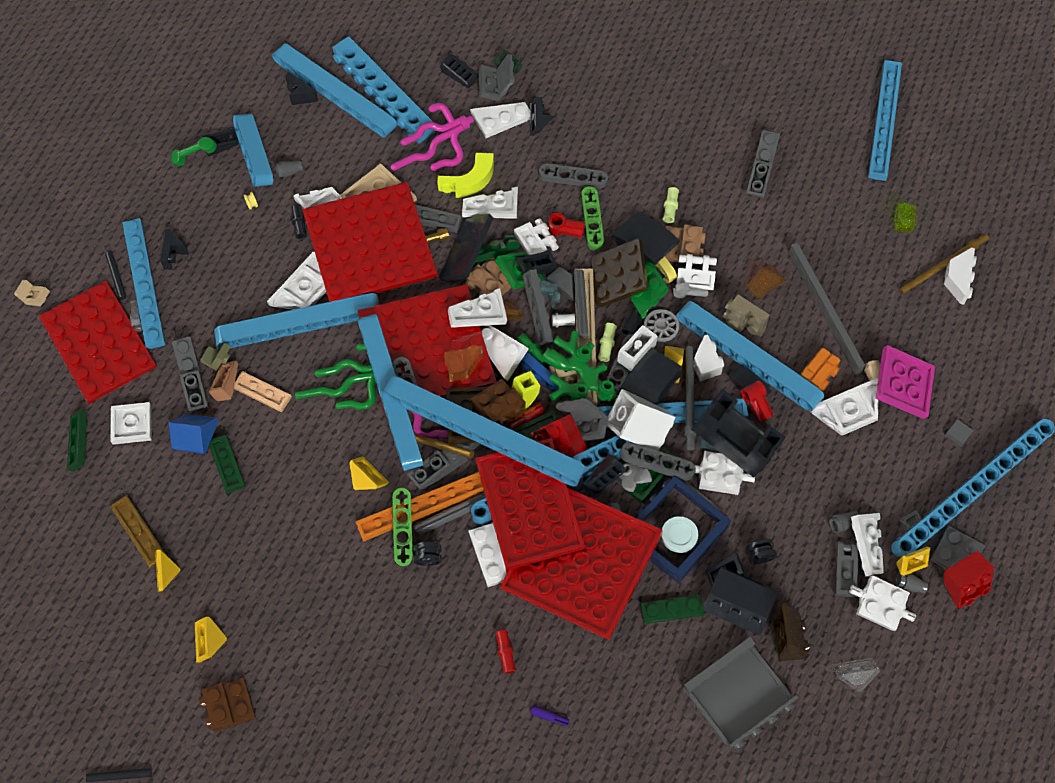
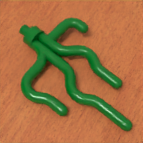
(367, 375)

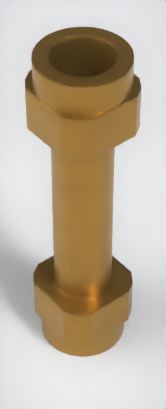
(441, 234)

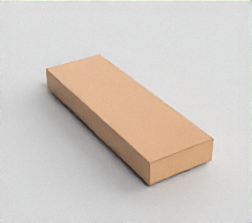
(262, 391)

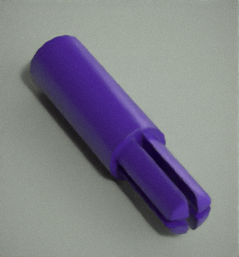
(548, 715)

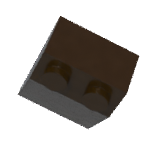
(789, 634)

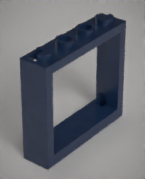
(723, 523)

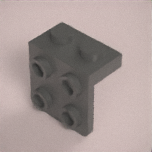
(496, 81)
(587, 416)

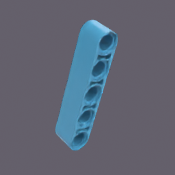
(253, 150)

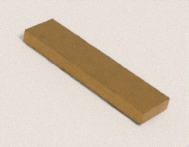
(137, 530)

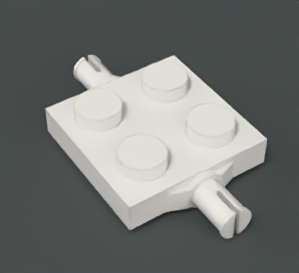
(720, 474)
(882, 603)

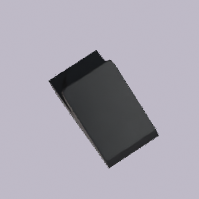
(301, 92)
(537, 120)
(171, 247)

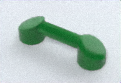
(179, 157)

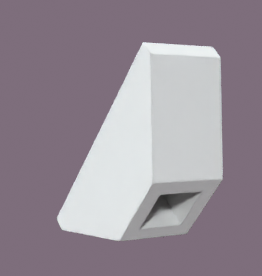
(960, 275)

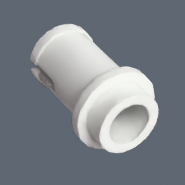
(563, 320)

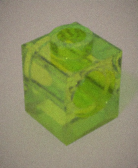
(902, 223)

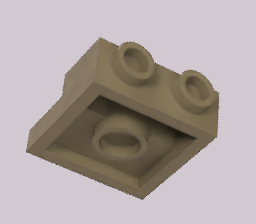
(742, 314)

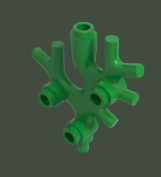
(578, 362)

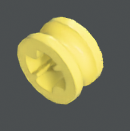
(250, 200)

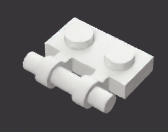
(530, 239)
(695, 277)

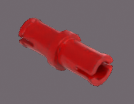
(527, 416)
(505, 651)

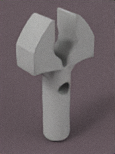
(683, 289)

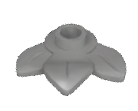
(634, 476)

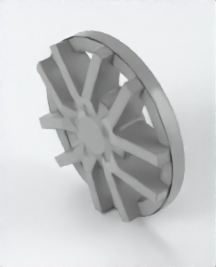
(662, 325)

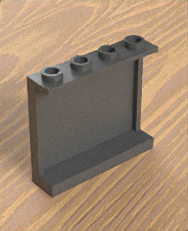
(739, 695)

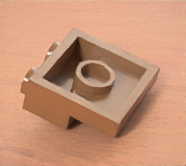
(690, 242)
(487, 278)

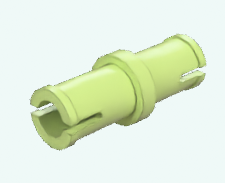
(671, 205)
(607, 342)

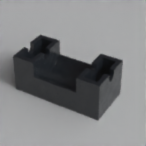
(737, 435)

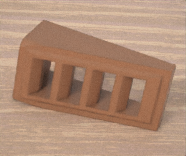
(224, 381)

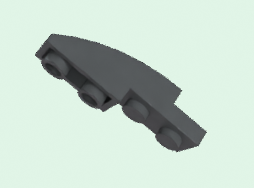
(763, 164)
(190, 374)
(439, 465)

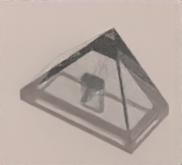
(857, 673)

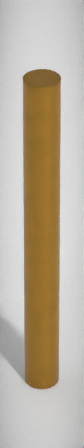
(444, 446)

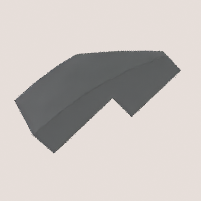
(564, 281)

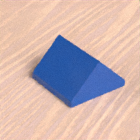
(192, 433)

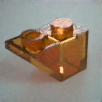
(462, 362)

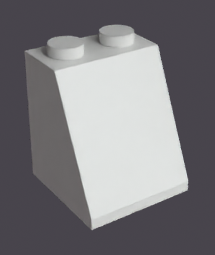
(640, 420)

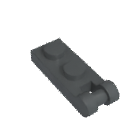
(846, 568)

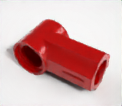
(567, 226)
(755, 397)

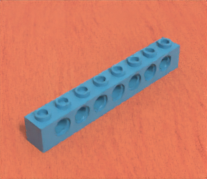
(381, 87)

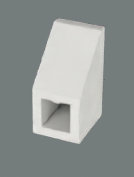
(706, 361)

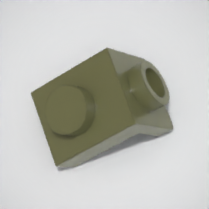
(214, 358)

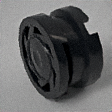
(761, 551)
(427, 554)

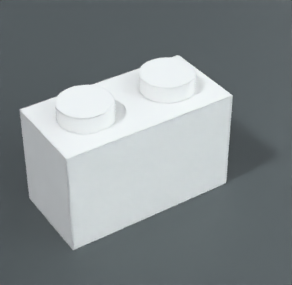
(637, 347)

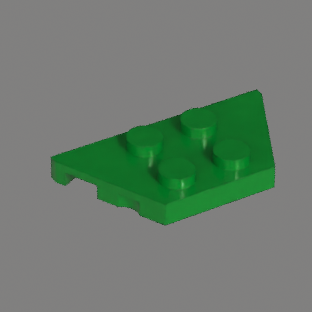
(656, 290)

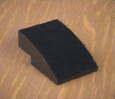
(655, 237)
(652, 377)

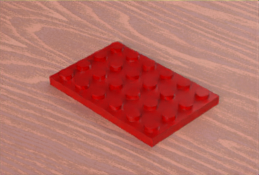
(97, 342)
(528, 510)

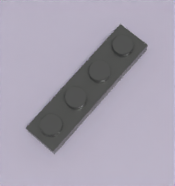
(538, 311)

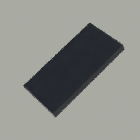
(466, 248)

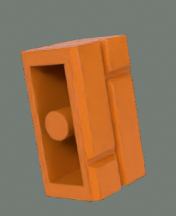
(821, 369)

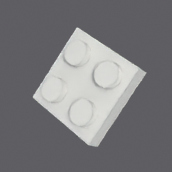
(131, 423)

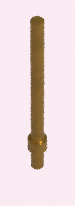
(943, 264)

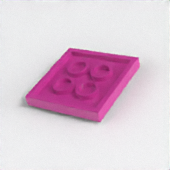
(905, 382)

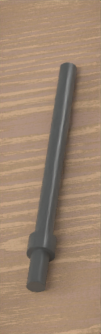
(689, 399)

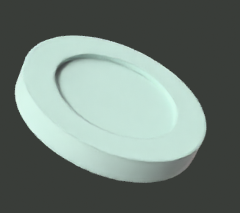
(679, 534)

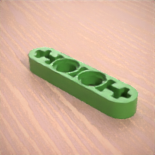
(592, 218)
(399, 527)

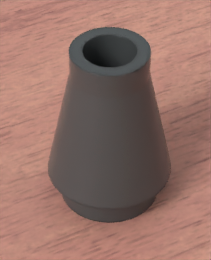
(287, 168)
(842, 522)
(911, 583)

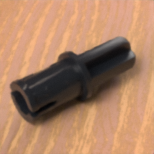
(298, 221)

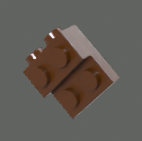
(499, 403)
(227, 705)

